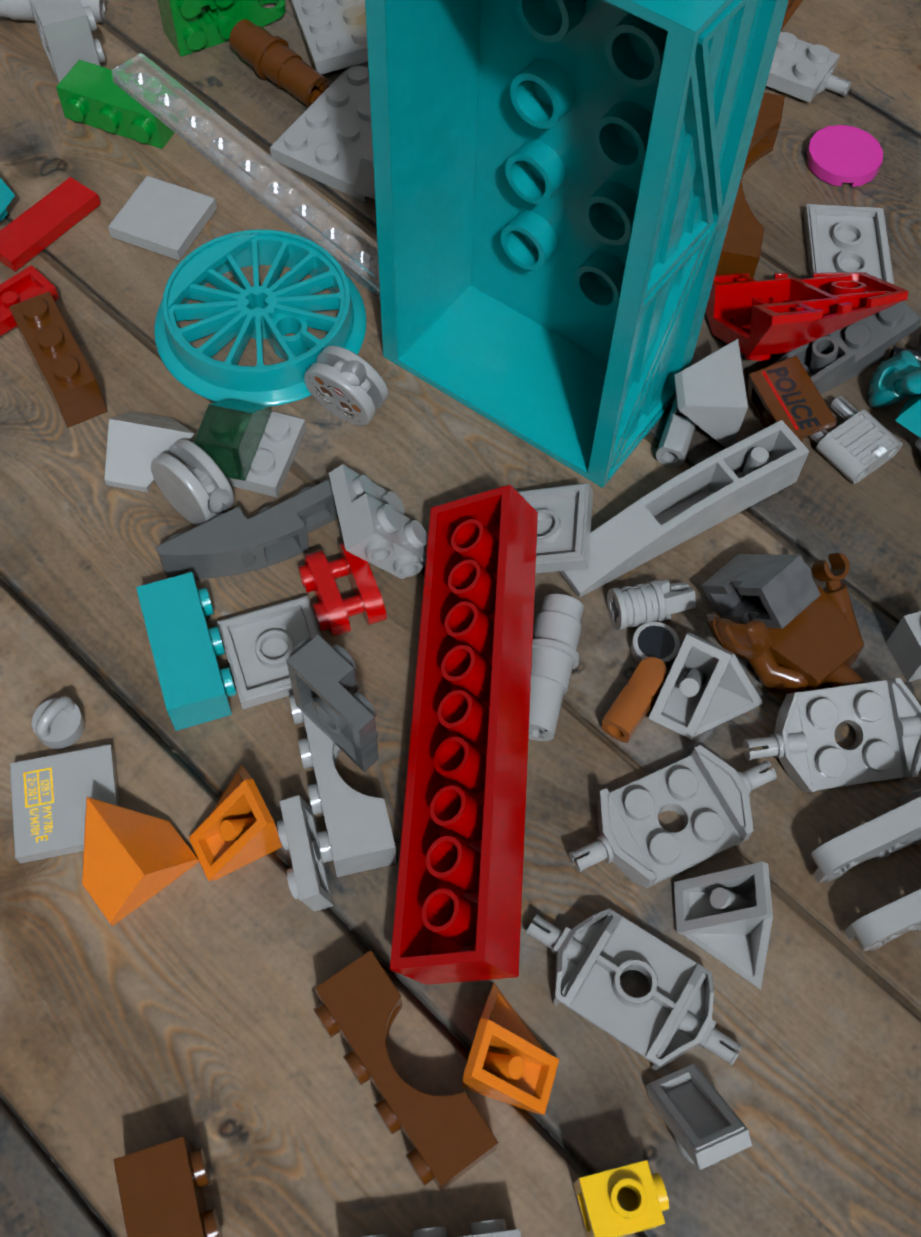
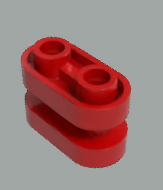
(331, 610)

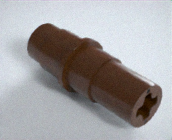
(277, 62)

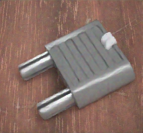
(857, 444)

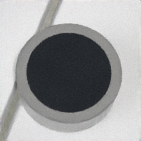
(657, 641)

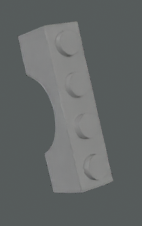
(356, 824)

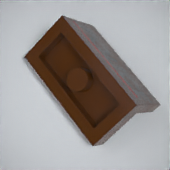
(789, 395)

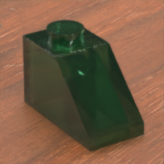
(233, 434)

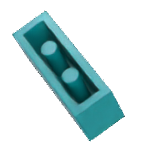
(186, 651)

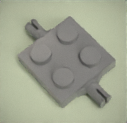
(804, 69)

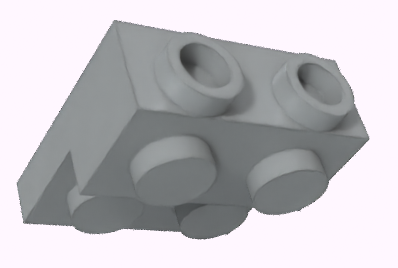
(376, 524)

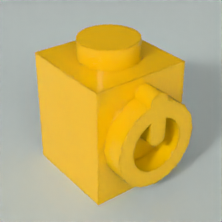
(621, 1201)

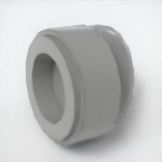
(58, 722)

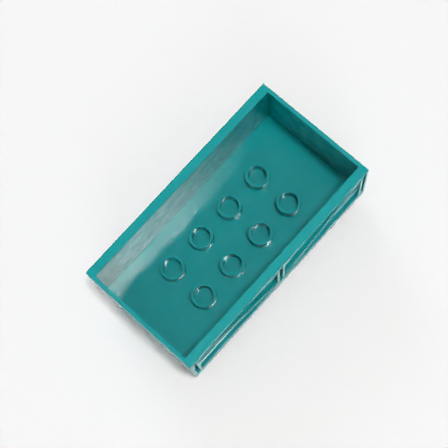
(559, 201)

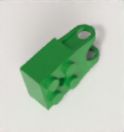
(206, 23)

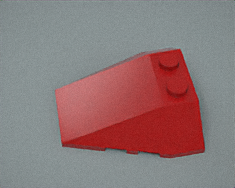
(792, 312)

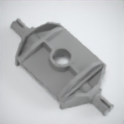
(885, 728)
(656, 1026)

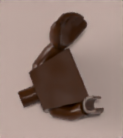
(809, 650)

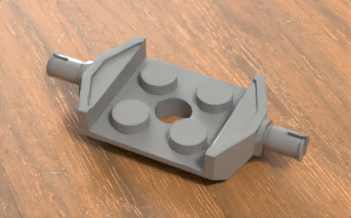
(699, 789)

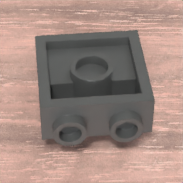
(329, 697)

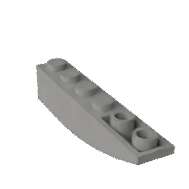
(692, 504)

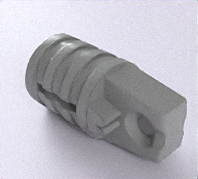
(648, 602)

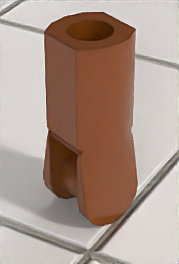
(635, 699)

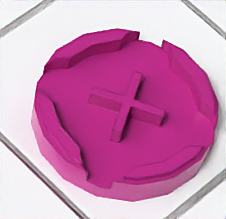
(844, 155)

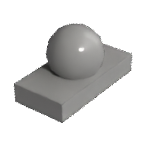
(698, 1117)

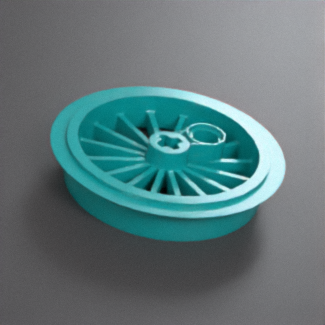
(255, 313)

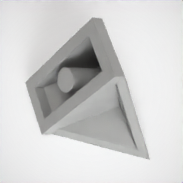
(715, 393)
(133, 444)
(703, 689)
(729, 917)

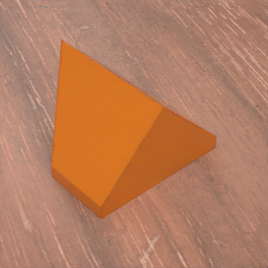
(236, 829)
(129, 857)
(508, 1059)

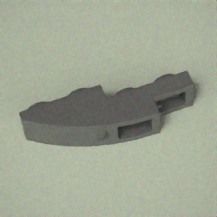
(855, 347)
(239, 545)

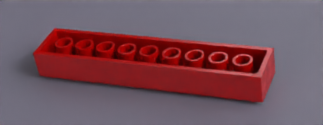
(469, 746)

